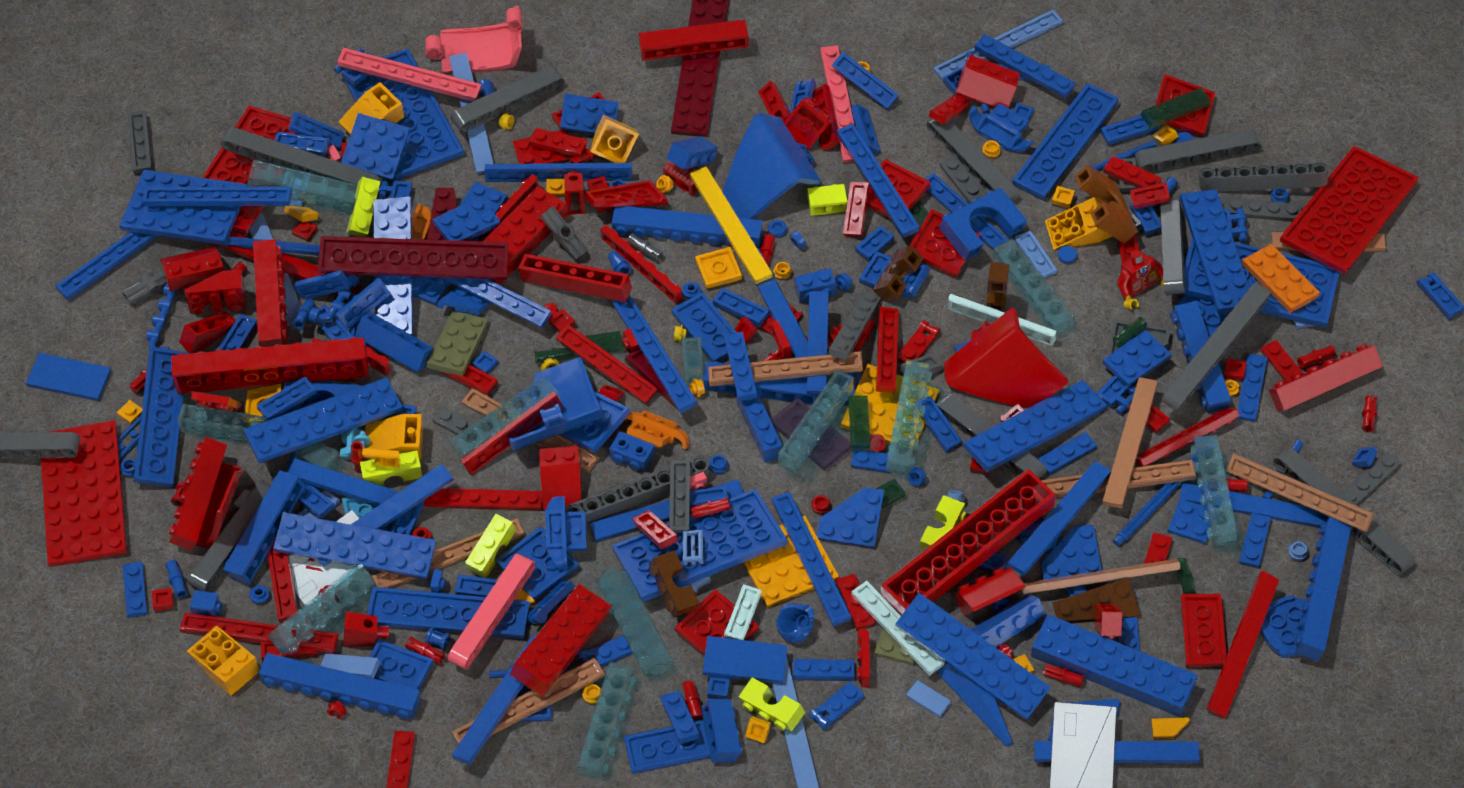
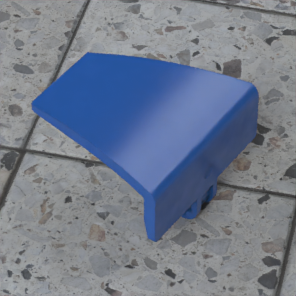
(766, 167)
(578, 403)

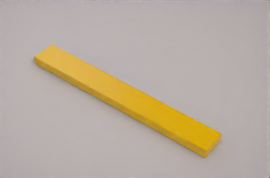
(731, 225)

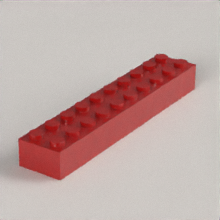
(269, 365)
(970, 542)

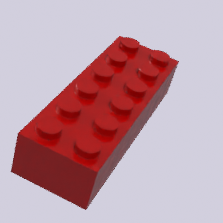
(524, 226)
(270, 293)
(560, 640)

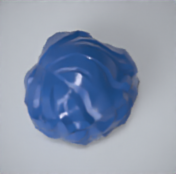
(795, 622)

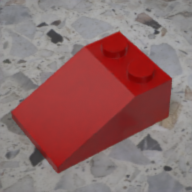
(560, 474)

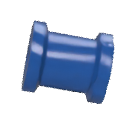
(437, 638)

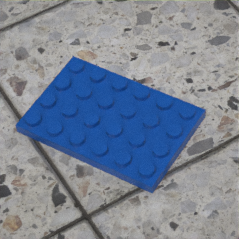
(192, 223)

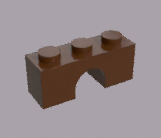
(903, 263)
(997, 286)
(677, 599)

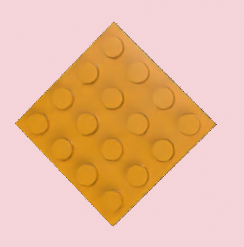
(882, 405)
(782, 573)

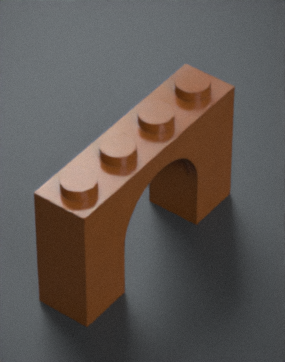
(1112, 212)

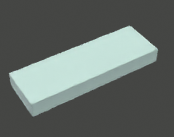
(743, 613)

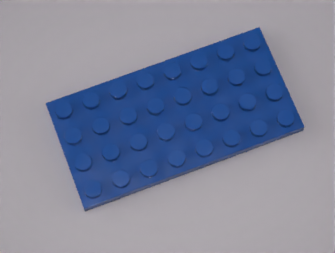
(430, 136)
(1318, 274)
(727, 541)

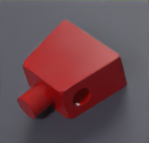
(574, 184)
(362, 630)

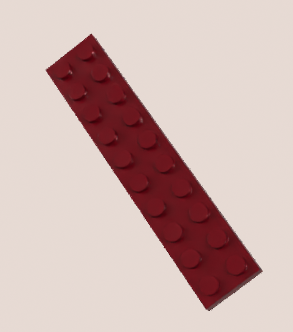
(698, 75)
(414, 257)

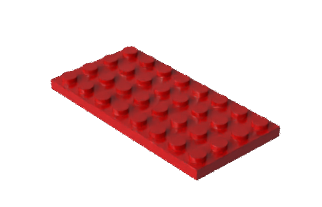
(236, 168)
(1349, 210)
(85, 498)

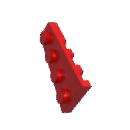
(632, 194)

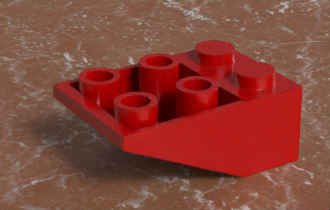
(213, 289)

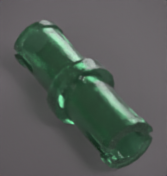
(1129, 331)
(558, 354)
(1185, 577)

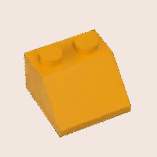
(613, 140)

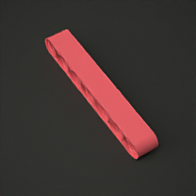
(491, 611)

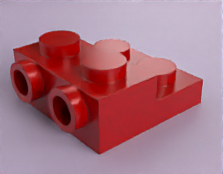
(808, 122)

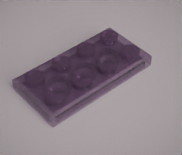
(830, 445)

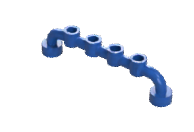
(315, 313)
(159, 321)

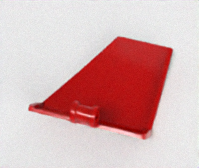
(1003, 365)
(220, 501)

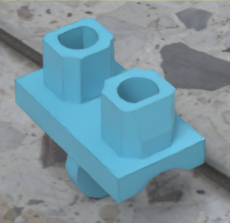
(351, 436)

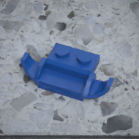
(1001, 126)
(564, 532)

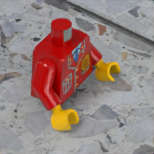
(1137, 275)

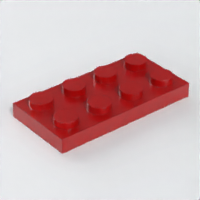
(1203, 630)

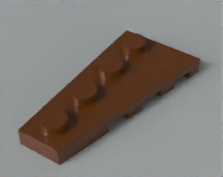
(1083, 604)

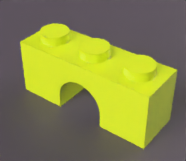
(364, 206)
(408, 470)
(948, 512)
(483, 555)
(784, 714)

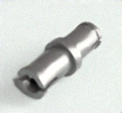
(645, 247)

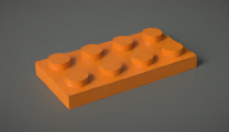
(1281, 278)

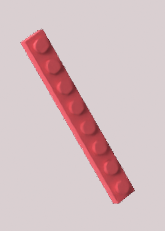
(409, 74)
(839, 94)

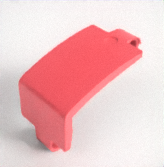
(486, 46)

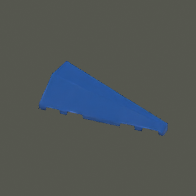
(978, 701)

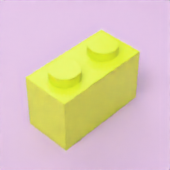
(827, 199)

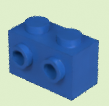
(814, 281)
(631, 451)

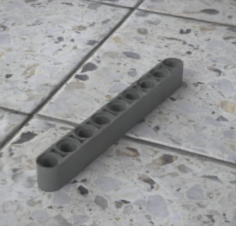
(286, 156)
(1216, 347)
(635, 489)
(1376, 540)

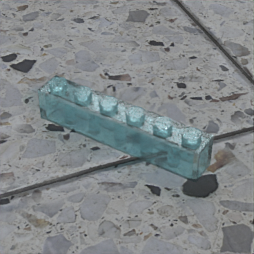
(304, 186)
(635, 622)

